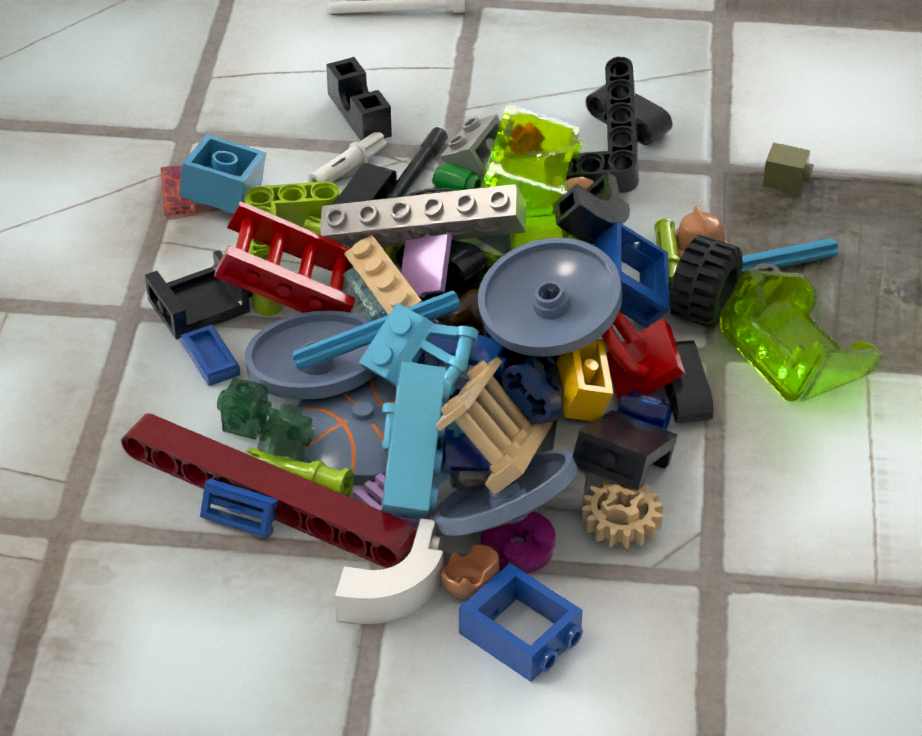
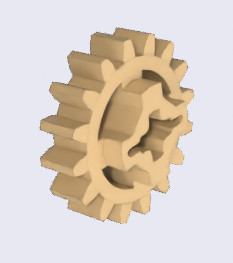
(622, 513)

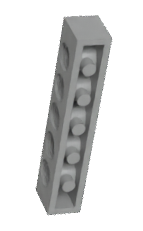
(456, 213)

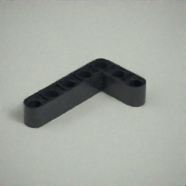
(622, 152)

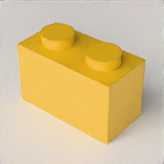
(585, 382)

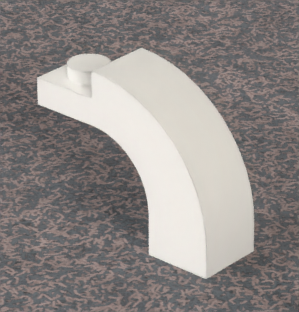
(395, 591)

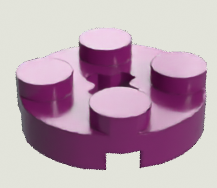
(529, 556)

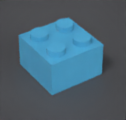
(221, 173)

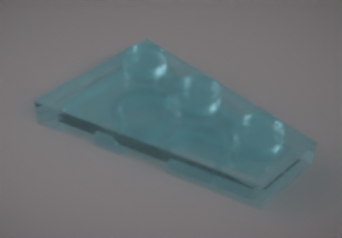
(372, 308)

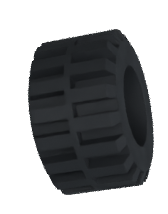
(705, 280)

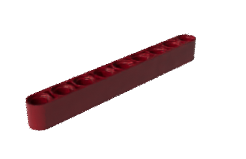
(300, 503)

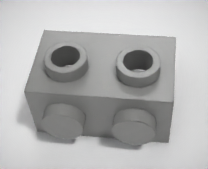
(473, 144)

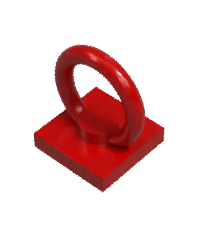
(644, 359)

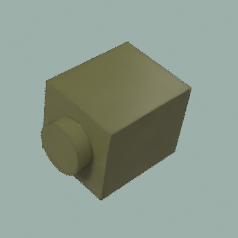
(787, 168)

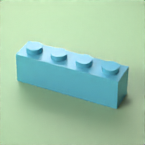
(414, 441)

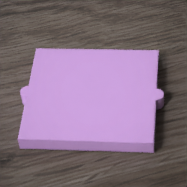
(427, 263)

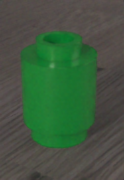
(455, 177)

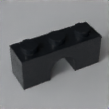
(362, 109)

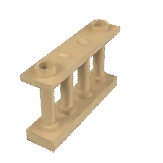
(494, 425)

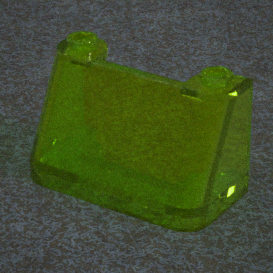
(534, 156)
(774, 332)

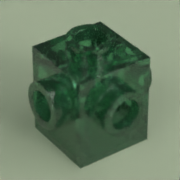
(242, 407)
(285, 432)

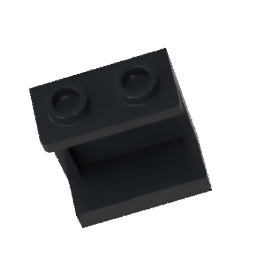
(196, 299)
(623, 448)

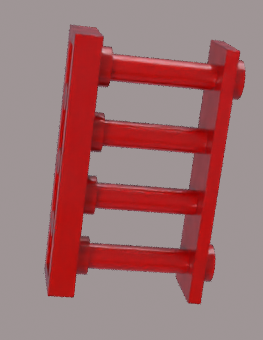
(271, 279)

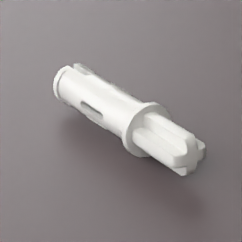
(356, 154)

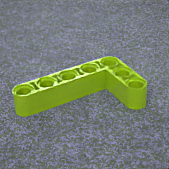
(292, 204)

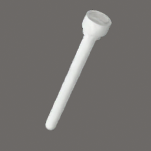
(457, 6)

